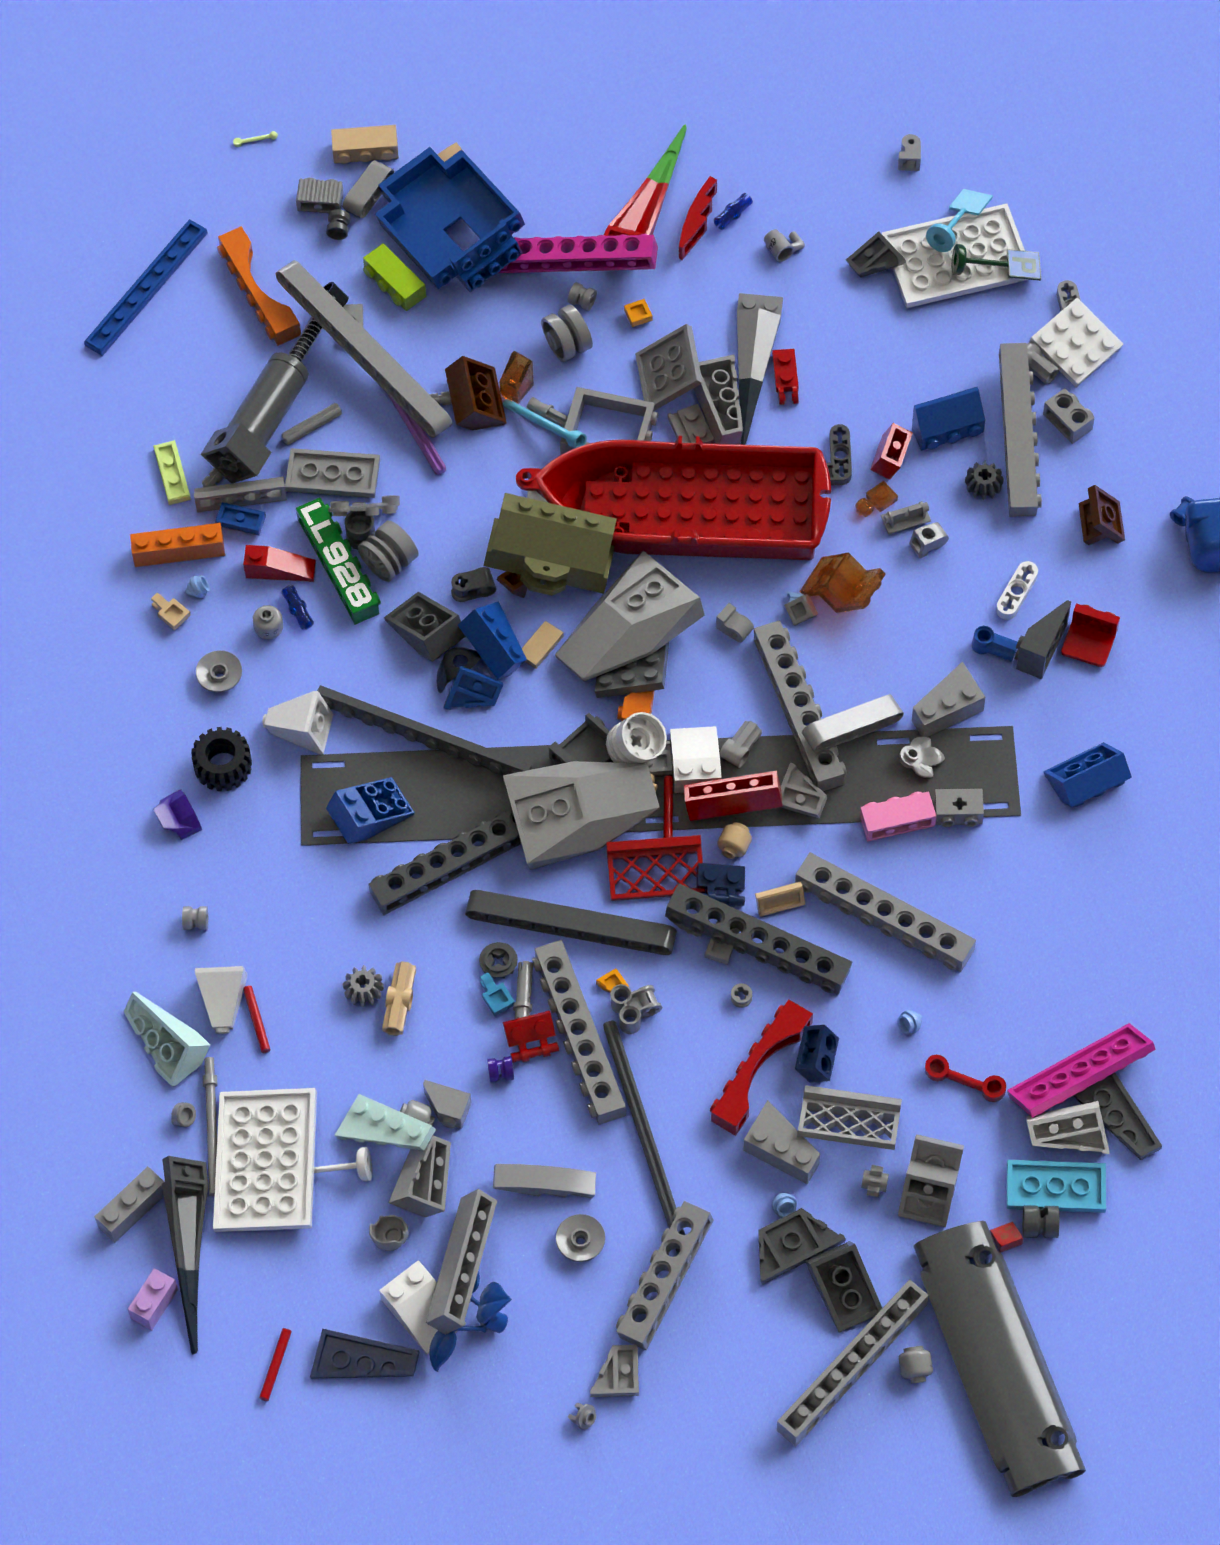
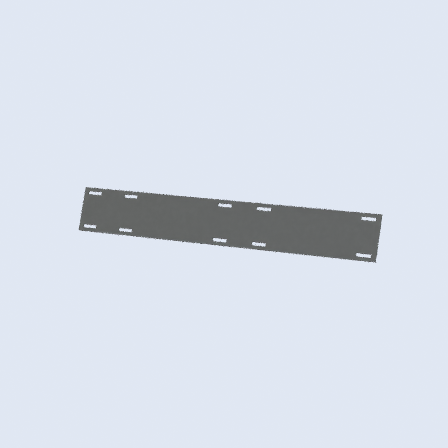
(457, 796)

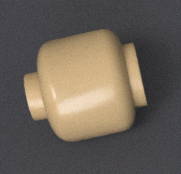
(734, 840)

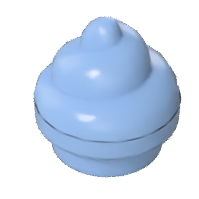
(197, 586)
(909, 1022)
(784, 1204)

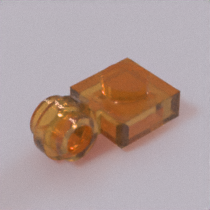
(879, 496)

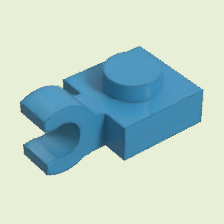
(496, 997)

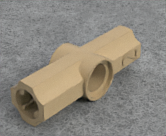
(399, 998)

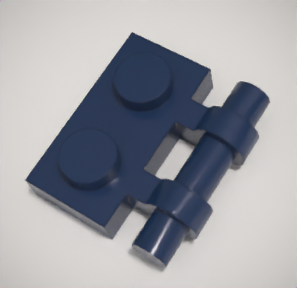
(722, 877)

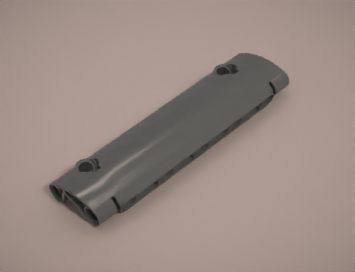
(998, 1358)

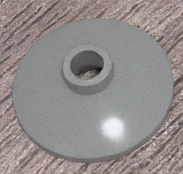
(216, 663)
(580, 1227)

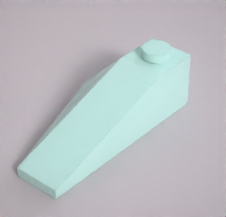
(171, 1043)

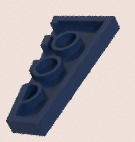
(358, 1357)

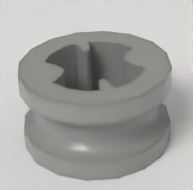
(736, 999)

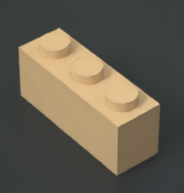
(364, 144)

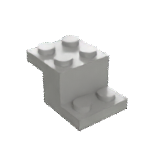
(930, 1180)

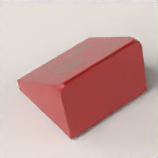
(1006, 1237)

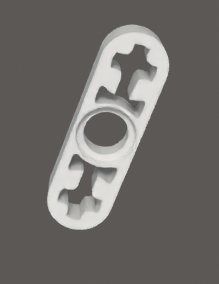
(1017, 600)

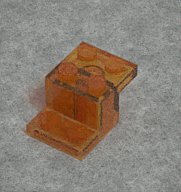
(843, 582)

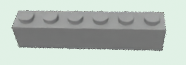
(461, 1262)

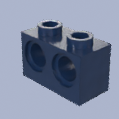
(817, 1053)

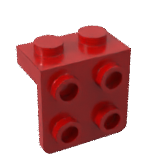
(1090, 635)

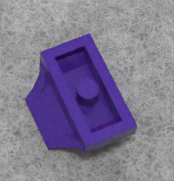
(178, 815)

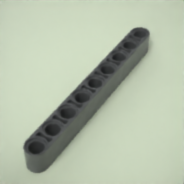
(571, 922)

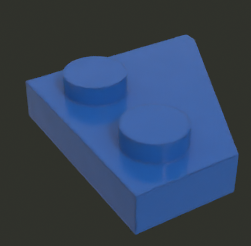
(472, 690)

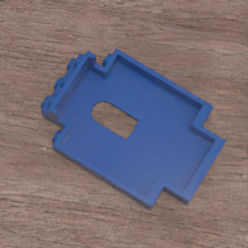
(434, 195)

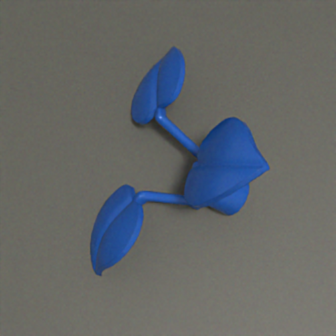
(488, 1315)

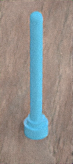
(573, 438)

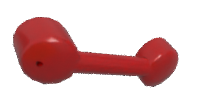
(992, 1088)

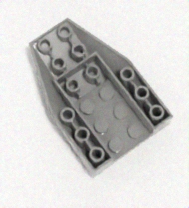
(631, 620)
(577, 807)

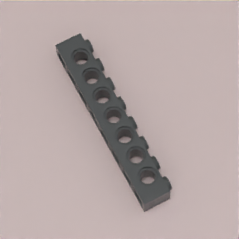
(453, 867)
(751, 928)

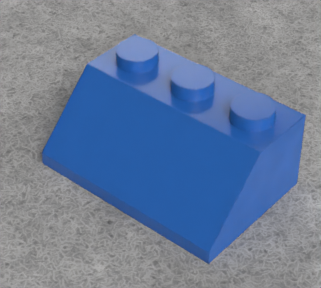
(948, 419)
(1088, 774)

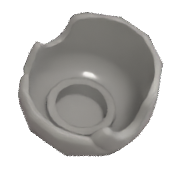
(389, 1232)

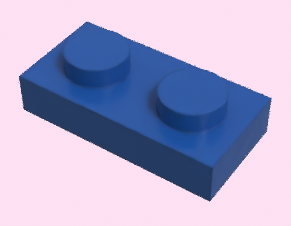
(240, 518)

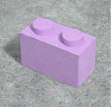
(152, 1299)

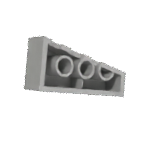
(720, 399)

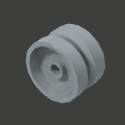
(566, 333)

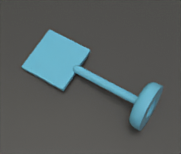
(972, 202)

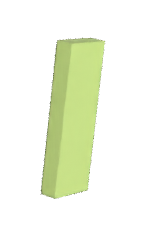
(172, 472)

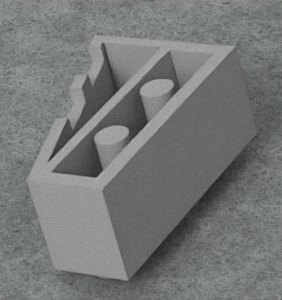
(777, 1143)

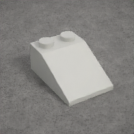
(694, 756)
(410, 1301)

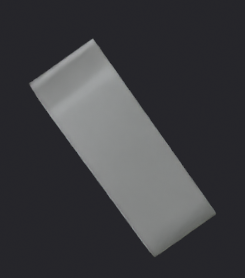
(366, 189)

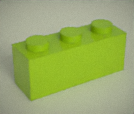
(394, 277)

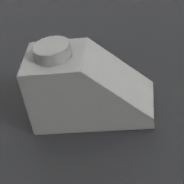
(448, 1103)

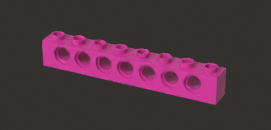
(585, 254)

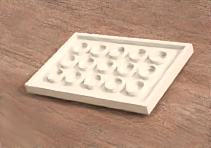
(928, 272)
(265, 1160)

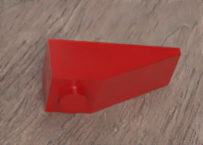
(277, 564)

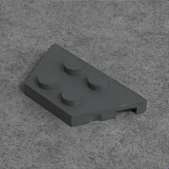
(792, 1242)

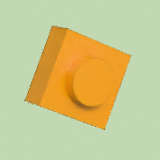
(638, 313)

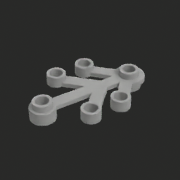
(388, 505)

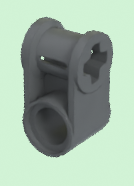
(474, 583)

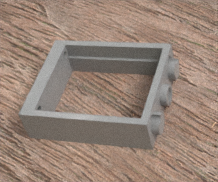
(613, 402)

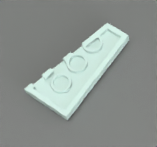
(383, 1125)

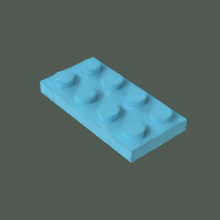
(1054, 1183)

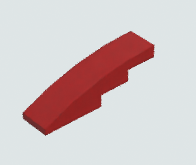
(696, 219)

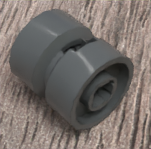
(358, 527)
(1040, 1221)

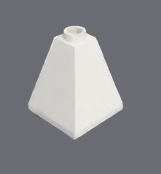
(301, 721)
(222, 994)

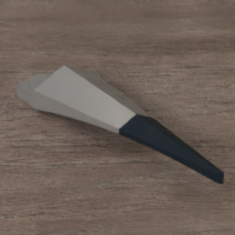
(756, 331)

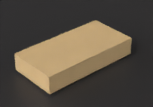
(541, 644)
(780, 899)

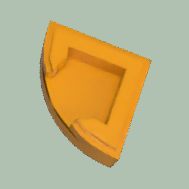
(610, 980)

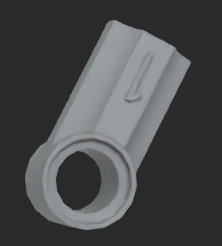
(1041, 366)
(738, 748)

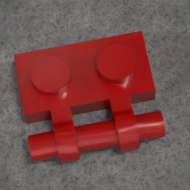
(527, 1030)

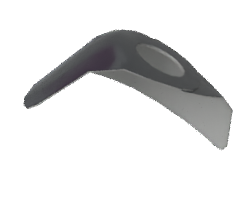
(448, 671)

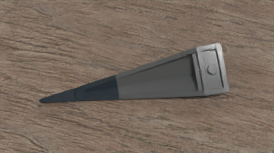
(185, 1203)

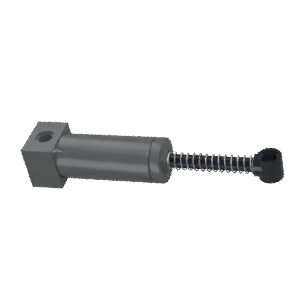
(241, 447)

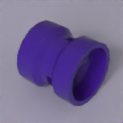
(505, 1066)

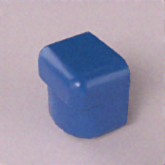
(1203, 534)

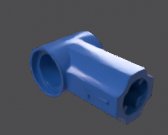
(995, 644)

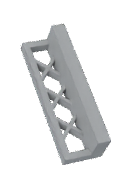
(240, 494)

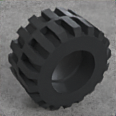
(221, 775)

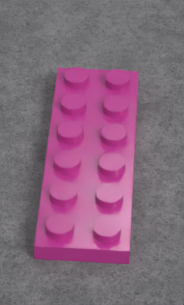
(1081, 1070)

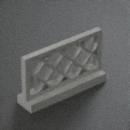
(851, 1106)

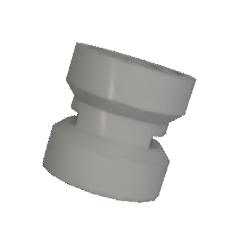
(582, 296)
(195, 917)

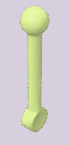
(238, 142)

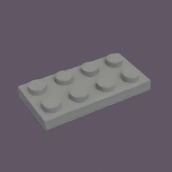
(332, 473)

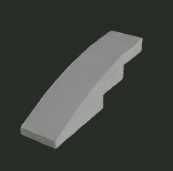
(544, 1179)

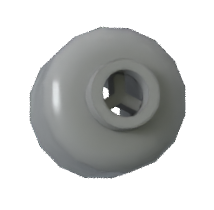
(268, 622)
(418, 1110)
(915, 1364)

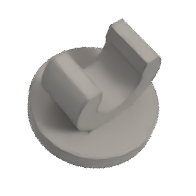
(585, 1417)

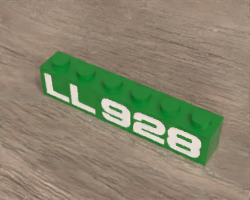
(338, 561)

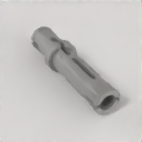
(524, 983)

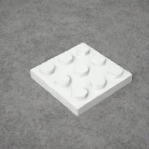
(1076, 342)

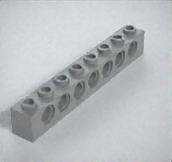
(775, 635)
(879, 900)
(555, 956)
(852, 1363)

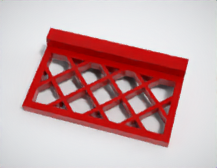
(650, 848)

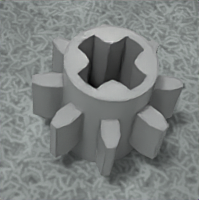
(875, 1180)

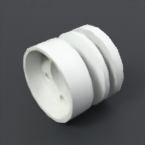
(644, 733)

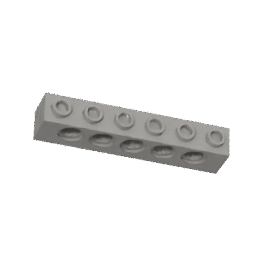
(643, 1332)

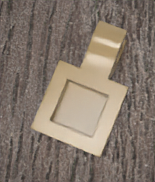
(170, 612)

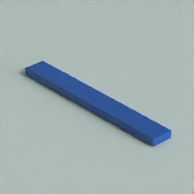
(145, 287)

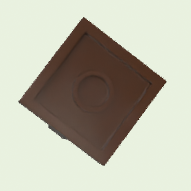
(1101, 517)

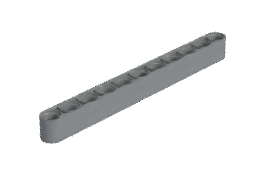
(363, 349)

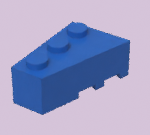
(493, 639)

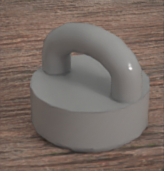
(183, 1114)

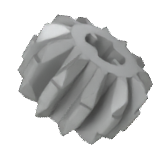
(372, 986)

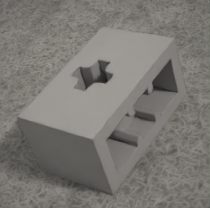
(949, 800)

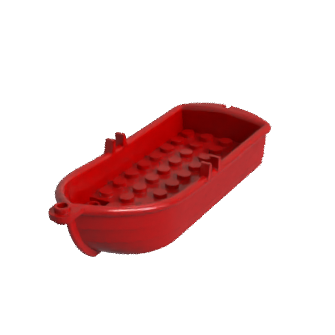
(695, 496)

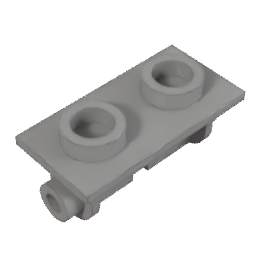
(906, 517)

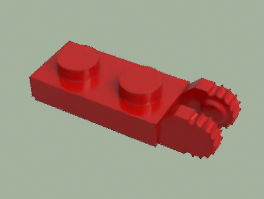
(785, 374)

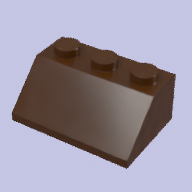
(475, 394)

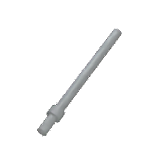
(210, 1083)

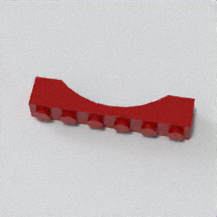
(786, 1029)

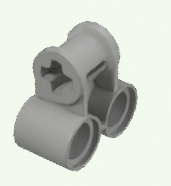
(638, 1004)

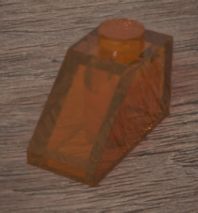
(516, 378)

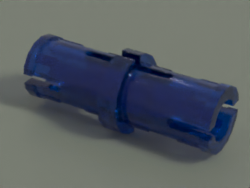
(733, 211)
(297, 607)

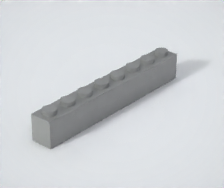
(1018, 429)

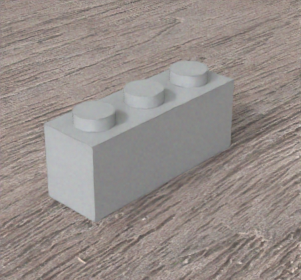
(130, 1204)

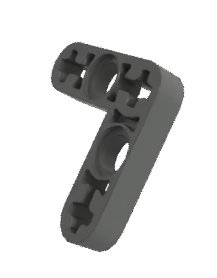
(845, 446)

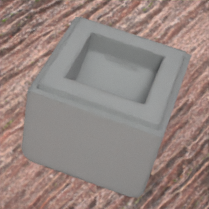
(801, 609)

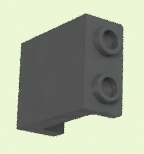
(584, 744)

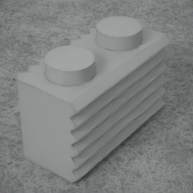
(319, 195)

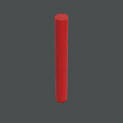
(668, 807)
(256, 1019)
(275, 1364)

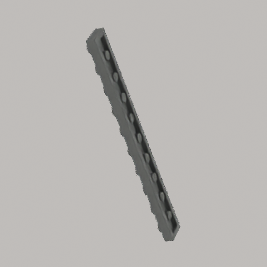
(422, 733)

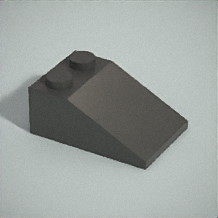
(426, 625)
(1041, 641)
(844, 1285)

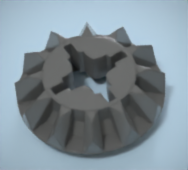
(498, 950)

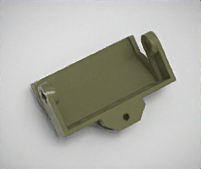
(551, 545)

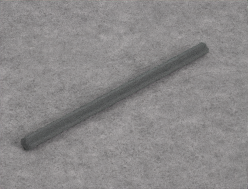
(641, 1122)

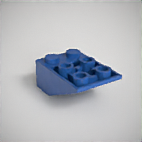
(368, 809)

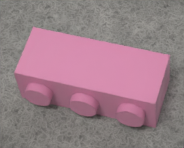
(897, 816)

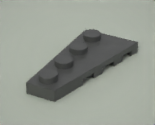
(1121, 1115)

